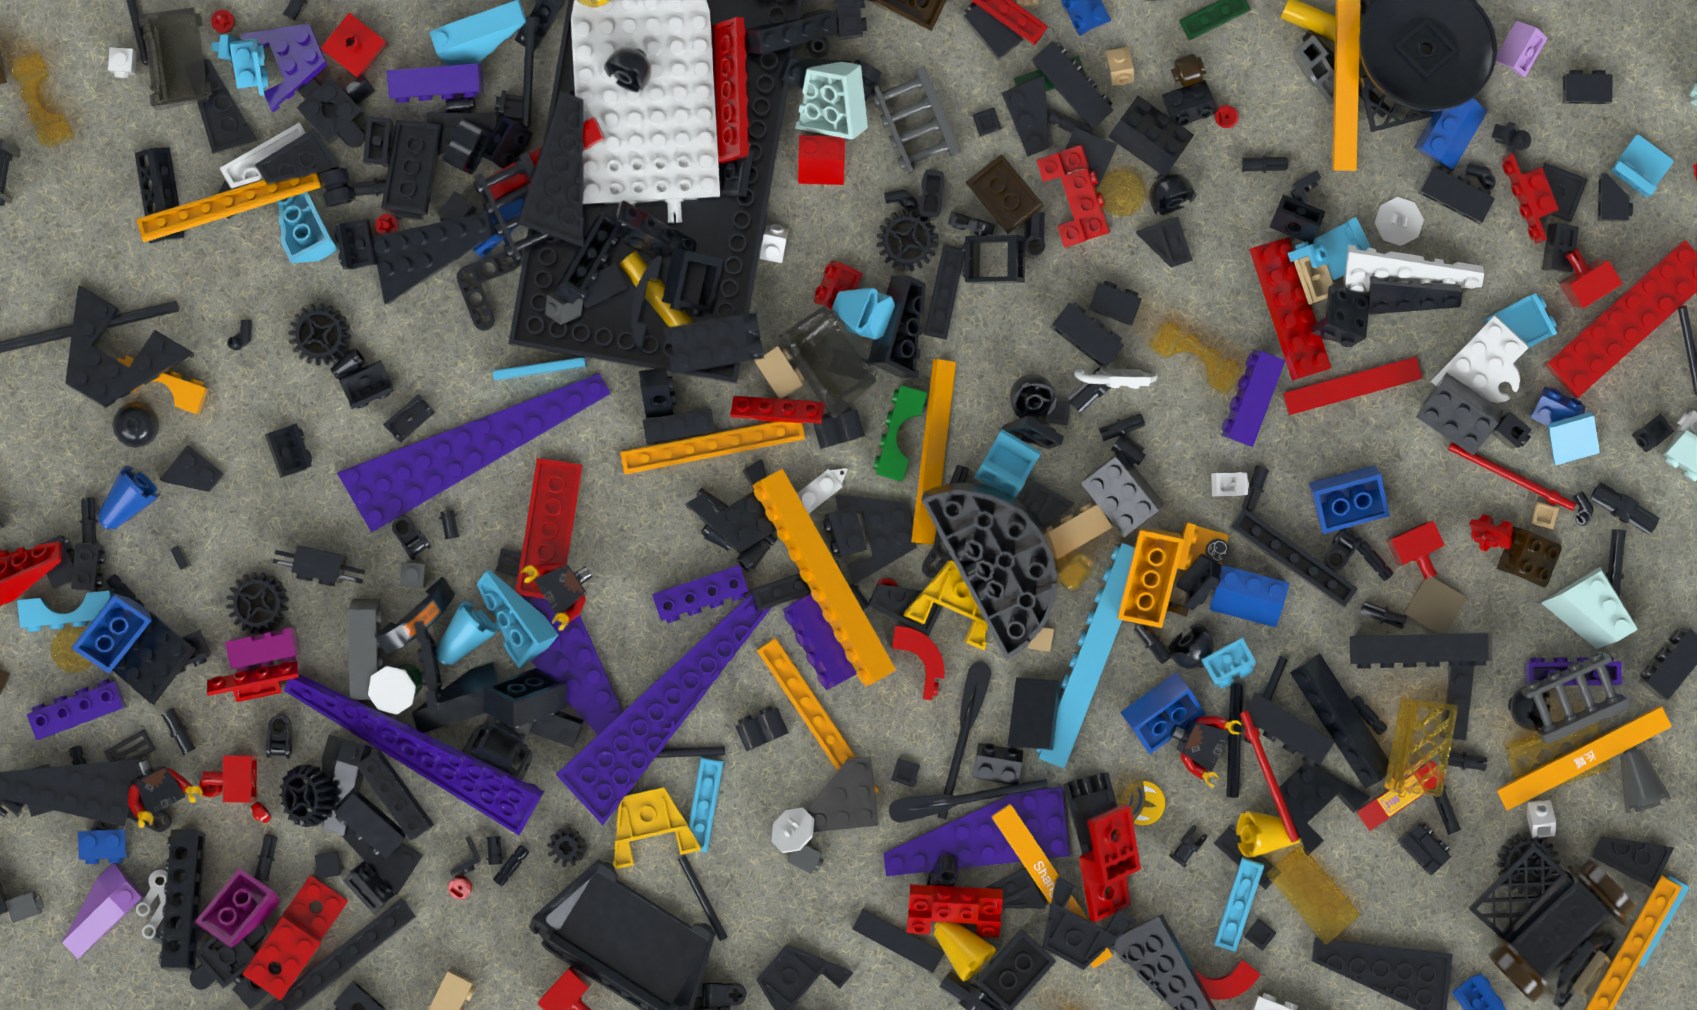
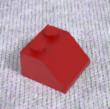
(821, 160)

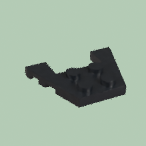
(741, 522)
(888, 532)
(431, 675)
(1308, 793)
(1074, 936)
(1572, 970)
(793, 973)

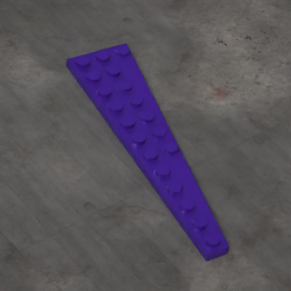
(418, 472)
(627, 746)
(465, 777)

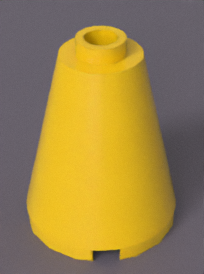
(1261, 834)
(963, 948)

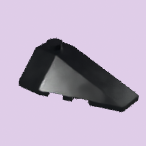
(458, 700)
(340, 763)

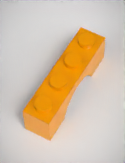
(186, 395)

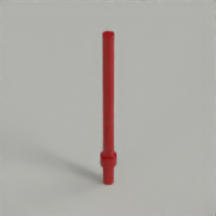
(1552, 496)
(1252, 734)

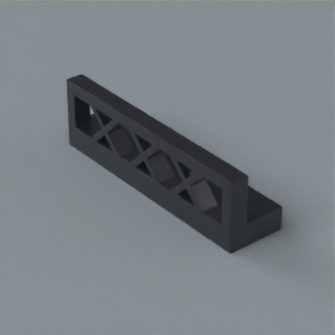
(163, 189)

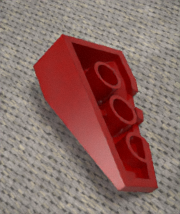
(25, 567)

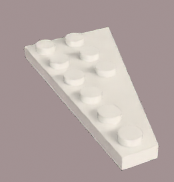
(1405, 267)

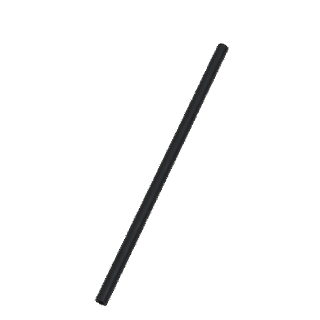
(66, 331)

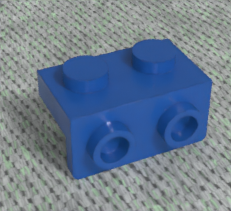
(1086, 14)
(1555, 407)
(102, 845)
(1477, 994)

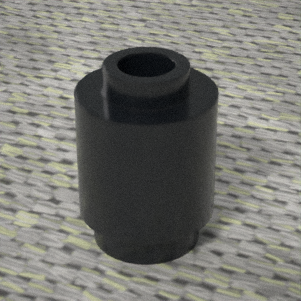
(1130, 448)

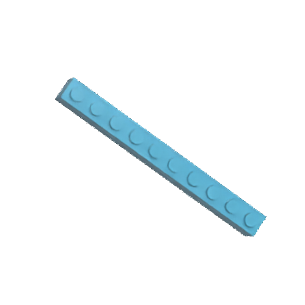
(1090, 659)

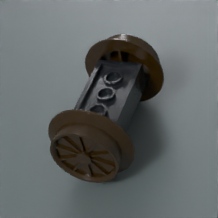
(1561, 930)

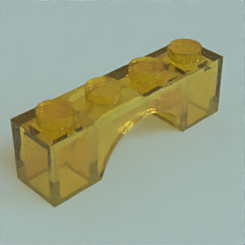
(31, 73)
(1220, 373)
(1075, 572)

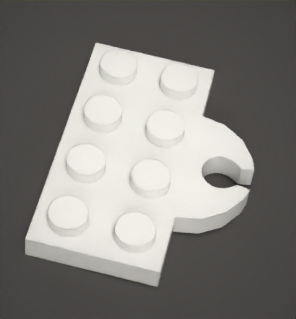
(1488, 361)

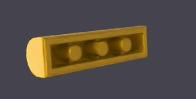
(1310, 18)
(634, 268)

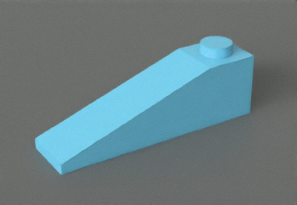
(478, 35)
(303, 230)
(523, 626)

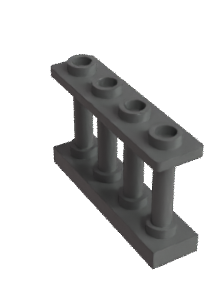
(929, 102)
(1593, 711)

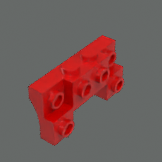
(1081, 194)
(954, 905)

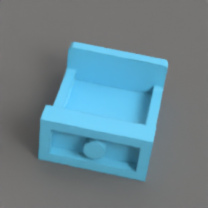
(1528, 319)
(1007, 464)

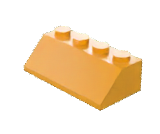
(1151, 577)

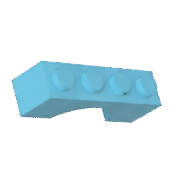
(37, 613)

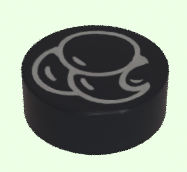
(1217, 550)

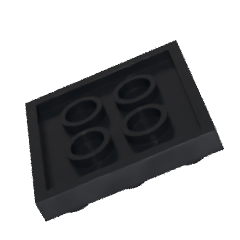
(154, 660)

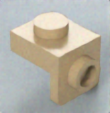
(1120, 66)

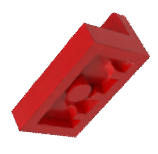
(836, 278)

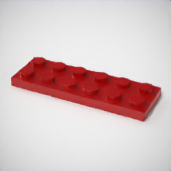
(730, 89)
(1289, 309)
(549, 519)

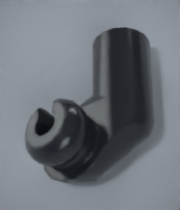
(1483, 174)
(903, 197)
(243, 337)
(1585, 509)

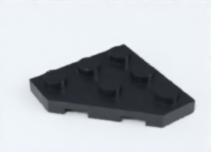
(847, 798)

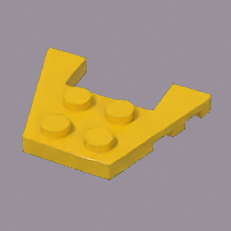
(952, 593)
(646, 816)

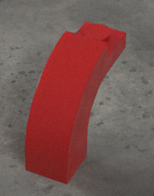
(921, 645)
(1232, 984)

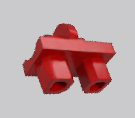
(1490, 535)

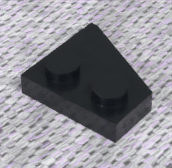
(964, 222)
(1167, 241)
(1034, 432)

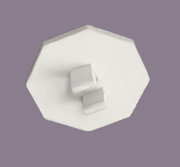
(1399, 221)
(392, 689)
(792, 830)

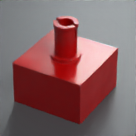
(354, 46)
(1589, 281)
(1416, 546)
(237, 778)
(566, 992)

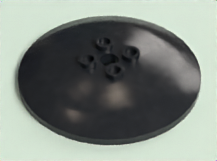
(1449, 76)

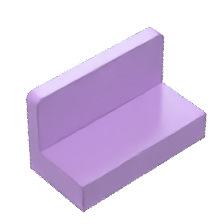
(1521, 48)

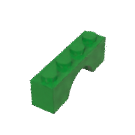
(892, 462)

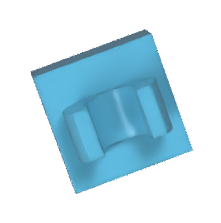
(223, 47)

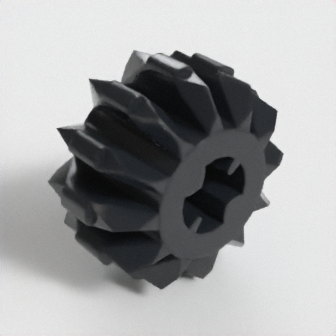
(572, 842)

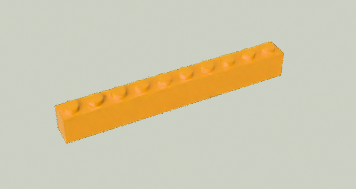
(823, 578)

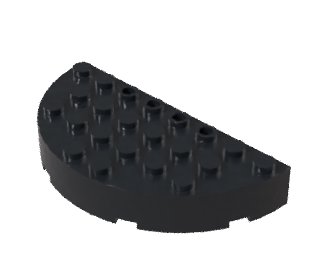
(1001, 557)

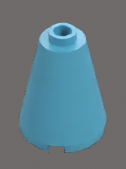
(464, 634)

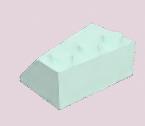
(833, 101)
(1683, 453)
(1592, 610)

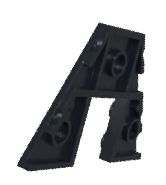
(102, 376)

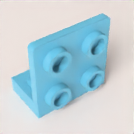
(248, 62)
(1642, 166)
(1337, 243)
(1229, 663)

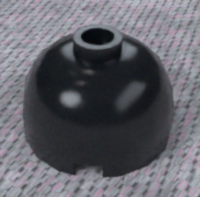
(630, 68)
(1170, 192)
(1032, 396)
(135, 424)
(1192, 647)
(1525, 710)

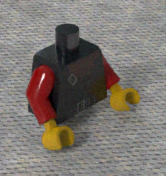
(561, 588)
(1202, 743)
(157, 790)

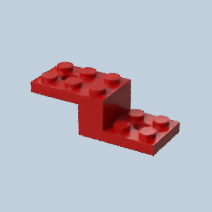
(1109, 862)
(295, 937)

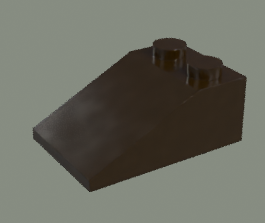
(916, 11)

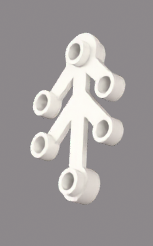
(150, 897)

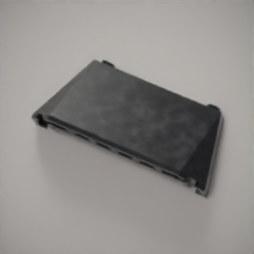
(625, 941)

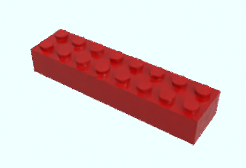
(1626, 321)

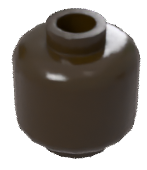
(1188, 70)

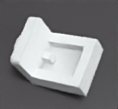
(774, 243)
(1229, 484)

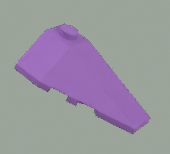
(105, 906)

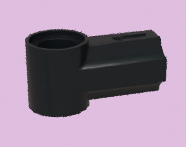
(1034, 232)
(1087, 394)

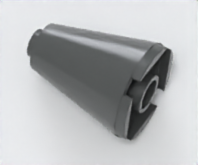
(1640, 782)

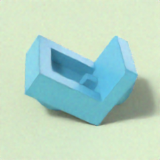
(1316, 253)

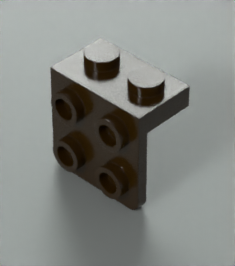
(1530, 557)

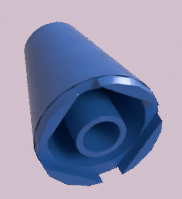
(126, 498)

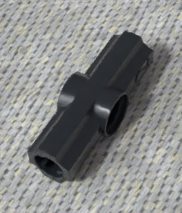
(1625, 508)
(967, 995)

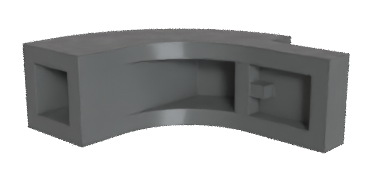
(1312, 62)

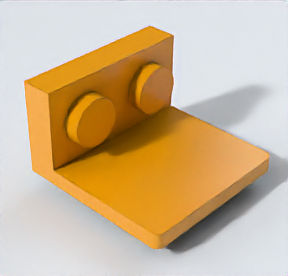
(1195, 543)

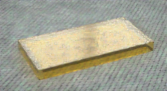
(1313, 894)

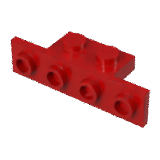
(1533, 195)
(777, 409)
(254, 683)

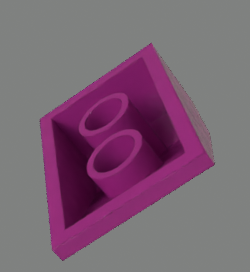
(238, 908)

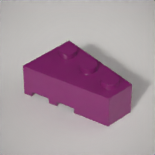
(263, 649)

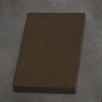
(1004, 194)

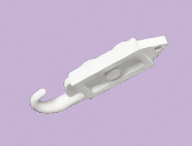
(1117, 377)
(821, 489)

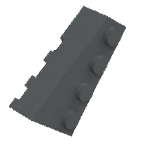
(364, 650)

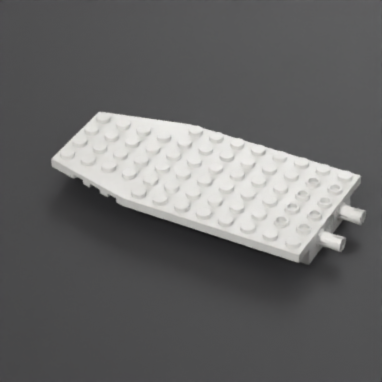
(666, 135)

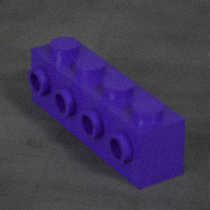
(435, 81)
(1252, 398)
(699, 593)
(818, 642)
(1539, 669)
(76, 710)

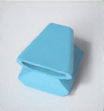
(864, 311)

